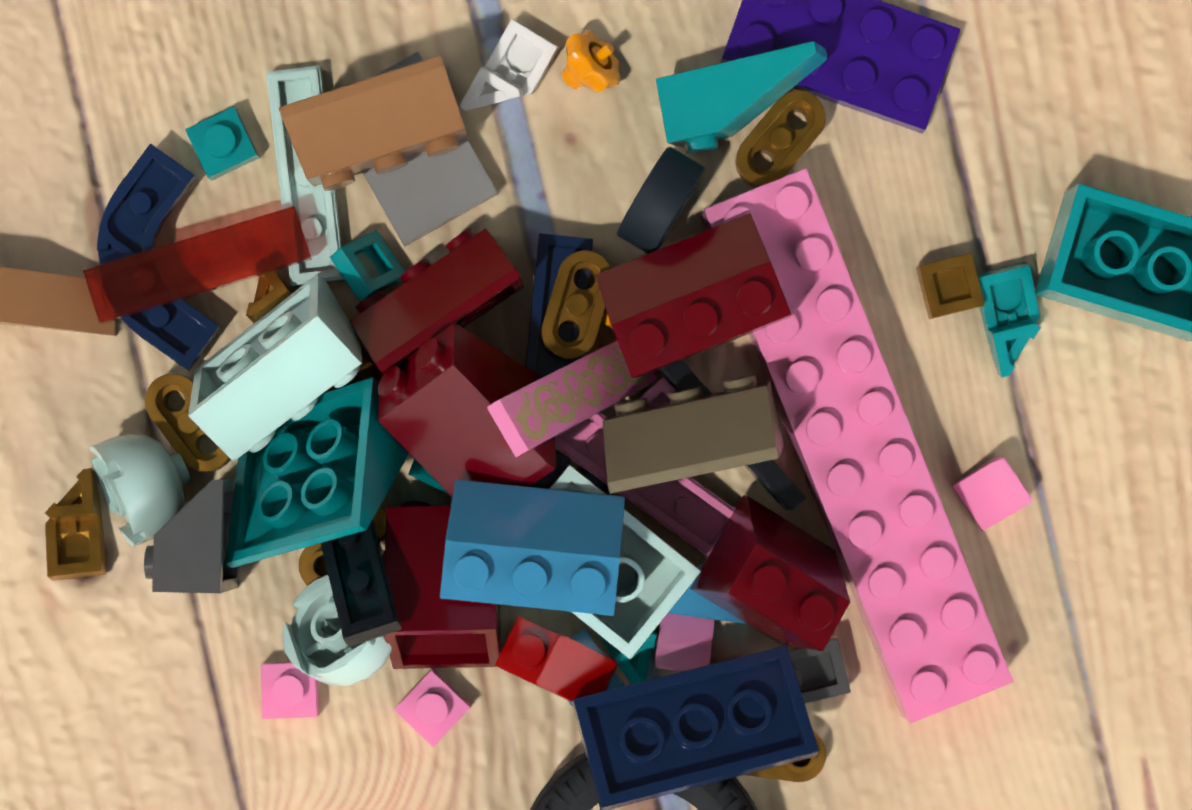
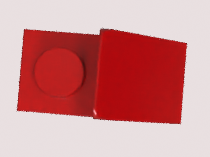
(554, 661)

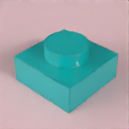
(222, 143)
(367, 265)

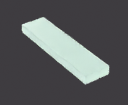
(314, 206)

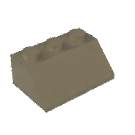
(691, 434)

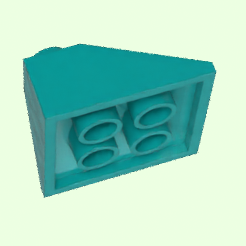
(314, 477)

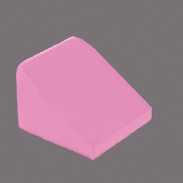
(992, 492)
(683, 642)

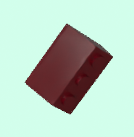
(433, 296)
(692, 296)

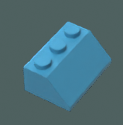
(533, 547)

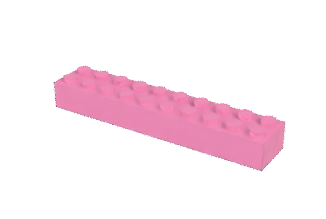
(865, 462)

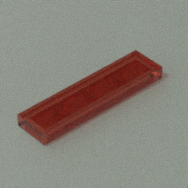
(197, 265)

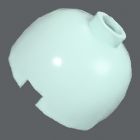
(140, 483)
(317, 644)

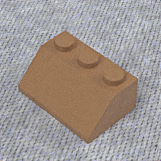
(375, 124)

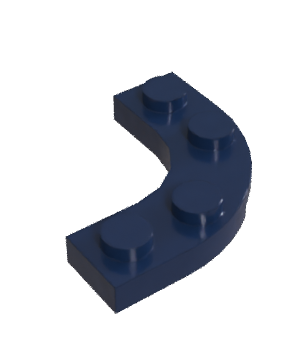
(132, 227)

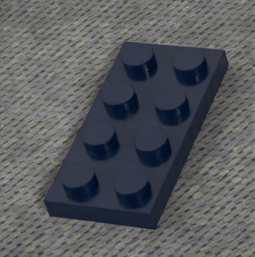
(694, 728)

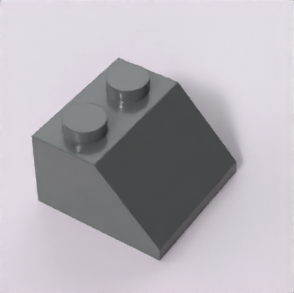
(193, 545)

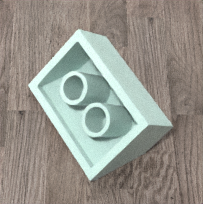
(275, 370)

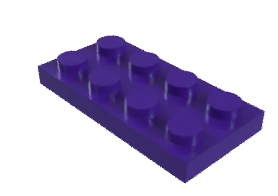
(876, 52)

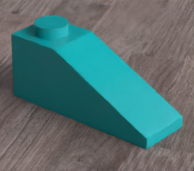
(727, 96)

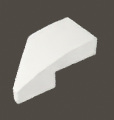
(512, 68)

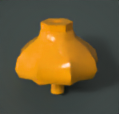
(590, 63)

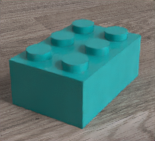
(1121, 261)

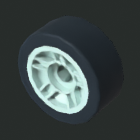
(660, 200)

